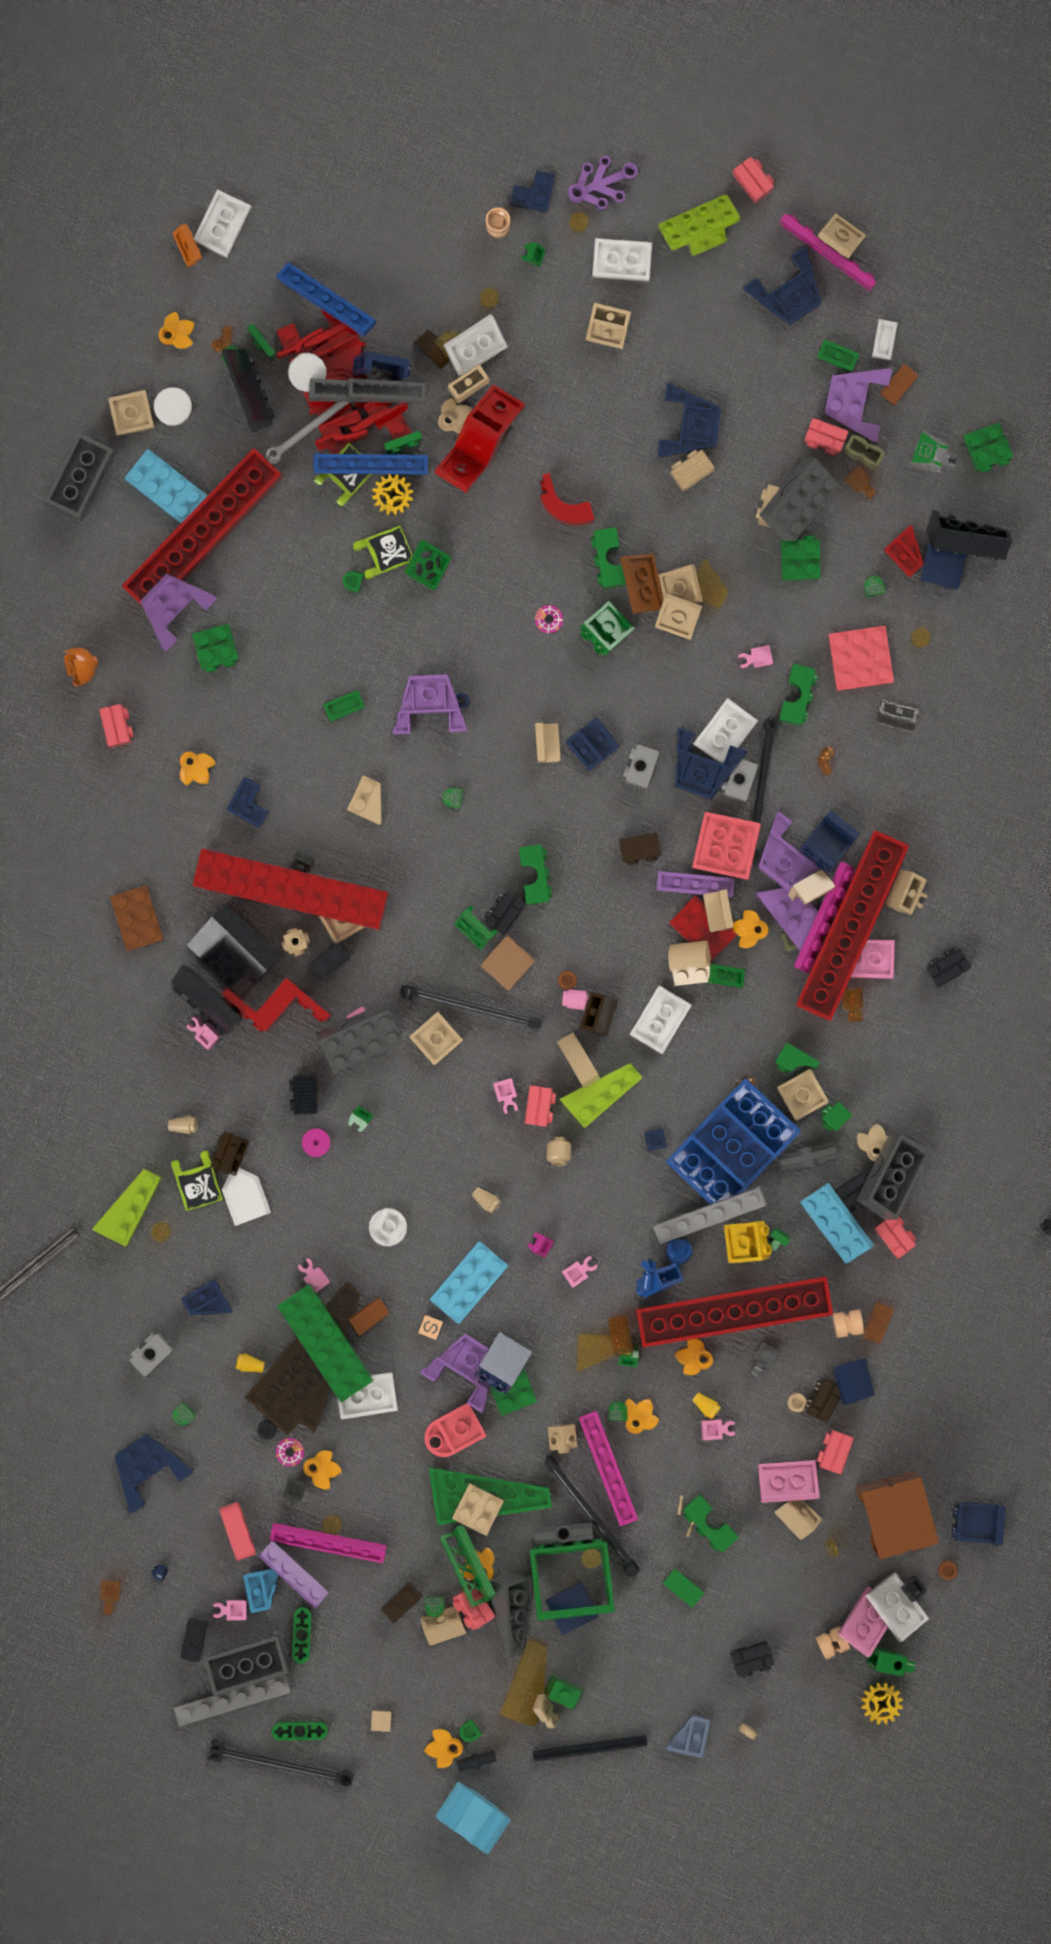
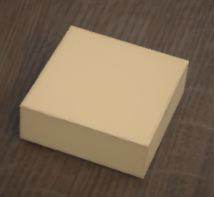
(381, 1720)

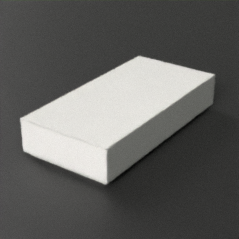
(884, 339)

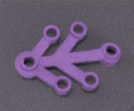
(599, 184)

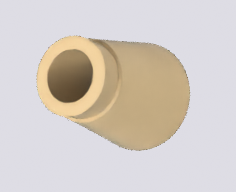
(183, 1125)
(487, 1200)

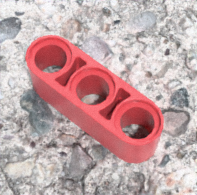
(237, 1531)

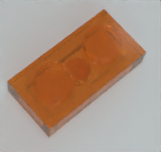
(878, 1322)
(620, 1335)

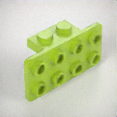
(701, 226)

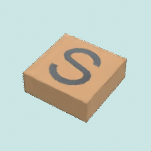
(430, 1327)

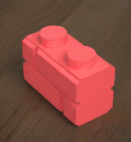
(753, 179)
(825, 436)
(115, 725)
(539, 1106)
(895, 1236)
(835, 1451)
(475, 1616)

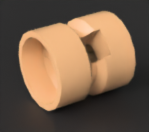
(498, 222)
(848, 1323)
(825, 1643)

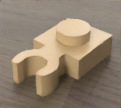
(543, 1709)

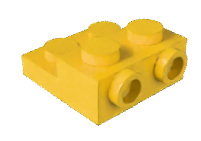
(747, 1241)

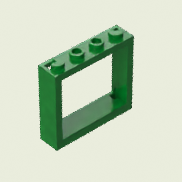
(577, 1546)

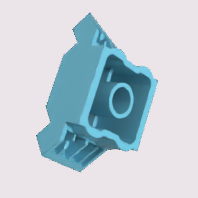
(473, 1817)

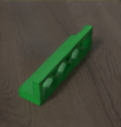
(474, 1564)

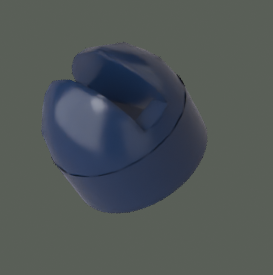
(463, 696)
(160, 1572)

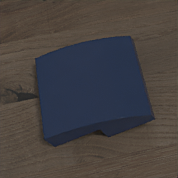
(943, 568)
(592, 744)
(854, 1381)
(569, 1599)

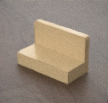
(547, 742)
(811, 887)
(718, 911)
(798, 1517)
(443, 1627)

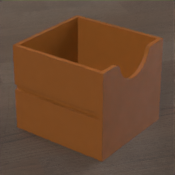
(898, 1514)

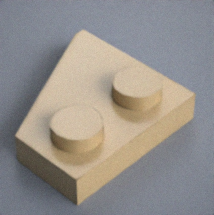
(367, 800)

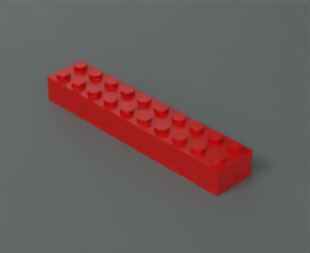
(206, 524)
(291, 889)
(852, 926)
(734, 1311)

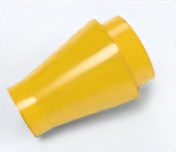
(247, 1363)
(706, 1405)

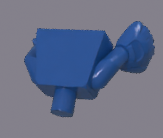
(654, 1282)

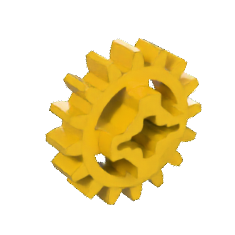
(401, 497)
(875, 1713)

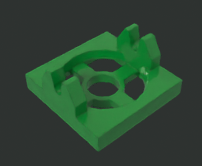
(444, 560)
(473, 929)

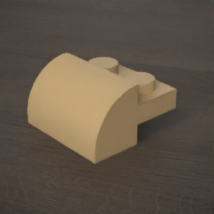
(608, 325)
(689, 962)

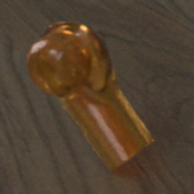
(224, 341)

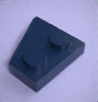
(207, 1300)

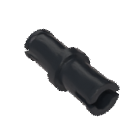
(476, 1760)

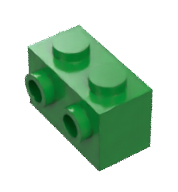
(834, 1116)

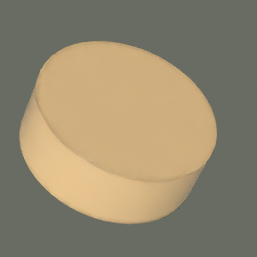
(796, 1402)
(748, 1731)

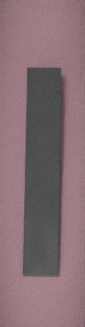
(365, 391)

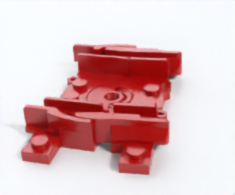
(342, 345)

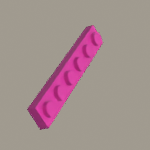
(807, 236)
(824, 918)
(608, 1468)
(328, 1543)

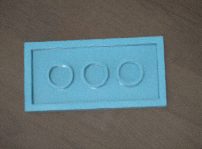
(165, 486)
(837, 1223)
(469, 1282)

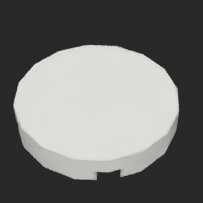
(305, 367)
(172, 406)
(387, 1227)

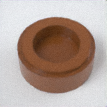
(567, 980)
(947, 1570)

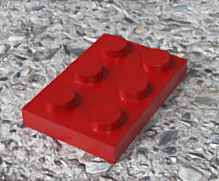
(694, 927)

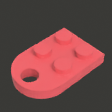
(456, 1431)

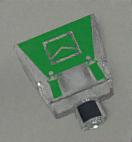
(931, 454)

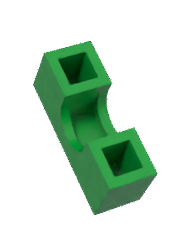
(610, 575)
(803, 679)
(534, 857)
(719, 1537)

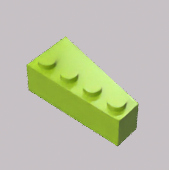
(594, 1099)
(127, 1212)

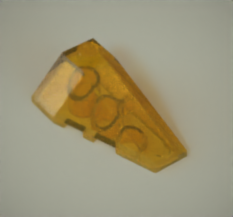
(526, 1685)

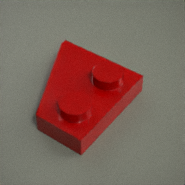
(905, 552)

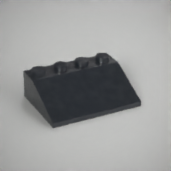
(248, 389)
(233, 950)
(206, 999)

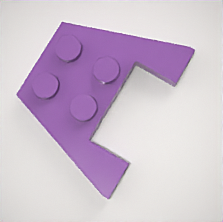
(848, 398)
(167, 601)
(429, 695)
(782, 860)
(464, 1359)

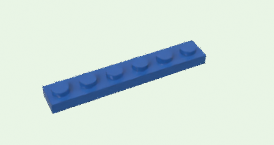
(326, 299)
(369, 464)

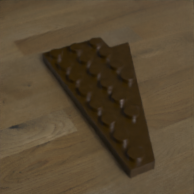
(293, 1385)

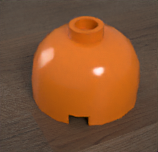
(80, 665)

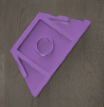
(791, 915)

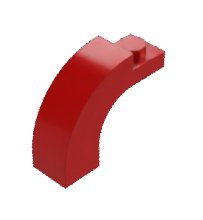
(565, 513)

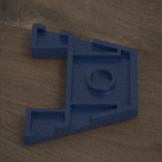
(794, 297)
(698, 425)
(701, 774)
(142, 1461)

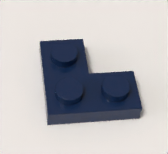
(535, 198)
(243, 805)

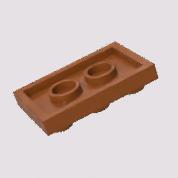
(642, 583)
(136, 918)

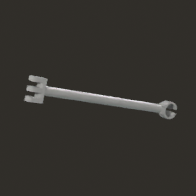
(314, 424)

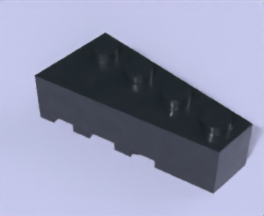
(967, 537)

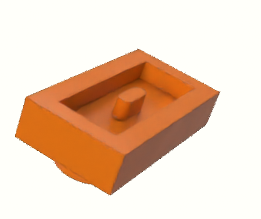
(187, 245)

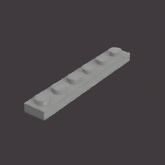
(710, 1215)
(213, 1706)

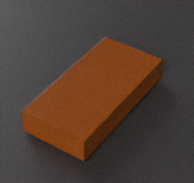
(899, 384)
(368, 1316)

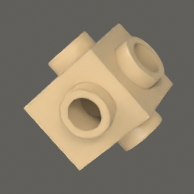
(303, 943)
(562, 1437)

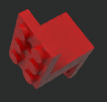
(479, 438)
(275, 1006)

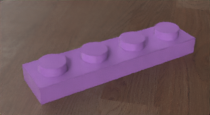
(693, 883)
(293, 1574)

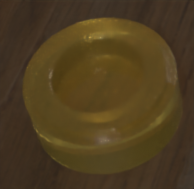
(578, 222)
(489, 298)
(920, 637)
(160, 1232)
(332, 1524)
(831, 1548)
(591, 1558)

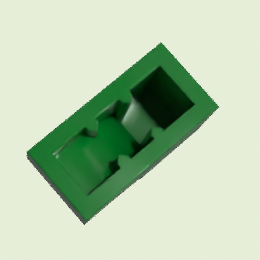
(791, 1057)

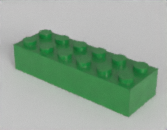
(325, 1343)

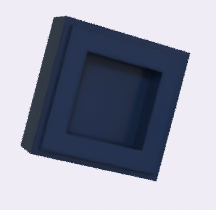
(655, 1139)

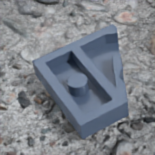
(691, 1737)

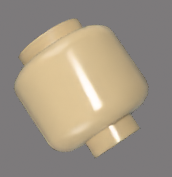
(558, 1151)

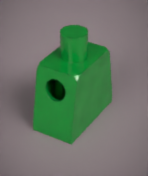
(890, 1662)
(563, 1692)

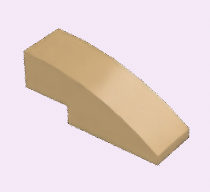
(578, 1060)

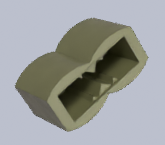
(859, 449)

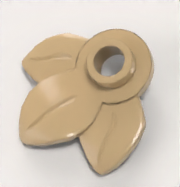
(455, 414)
(874, 1140)

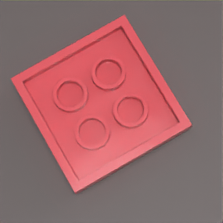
(861, 658)
(726, 845)

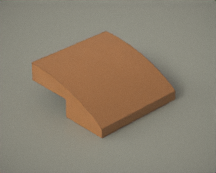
(508, 962)

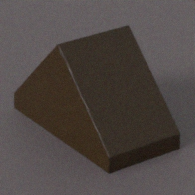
(431, 349)

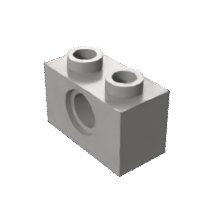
(636, 777)
(740, 791)
(161, 1348)

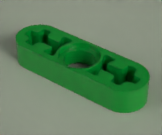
(306, 1649)
(285, 1726)

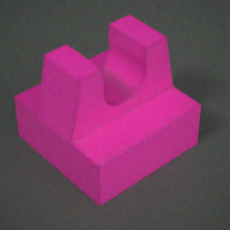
(542, 1245)

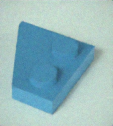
(260, 1589)

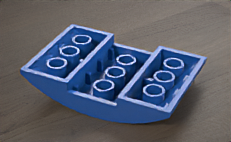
(733, 1144)

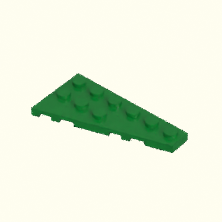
(450, 1487)

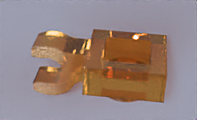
(858, 481)
(853, 1001)
(109, 1592)

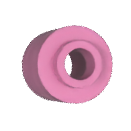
(575, 999)

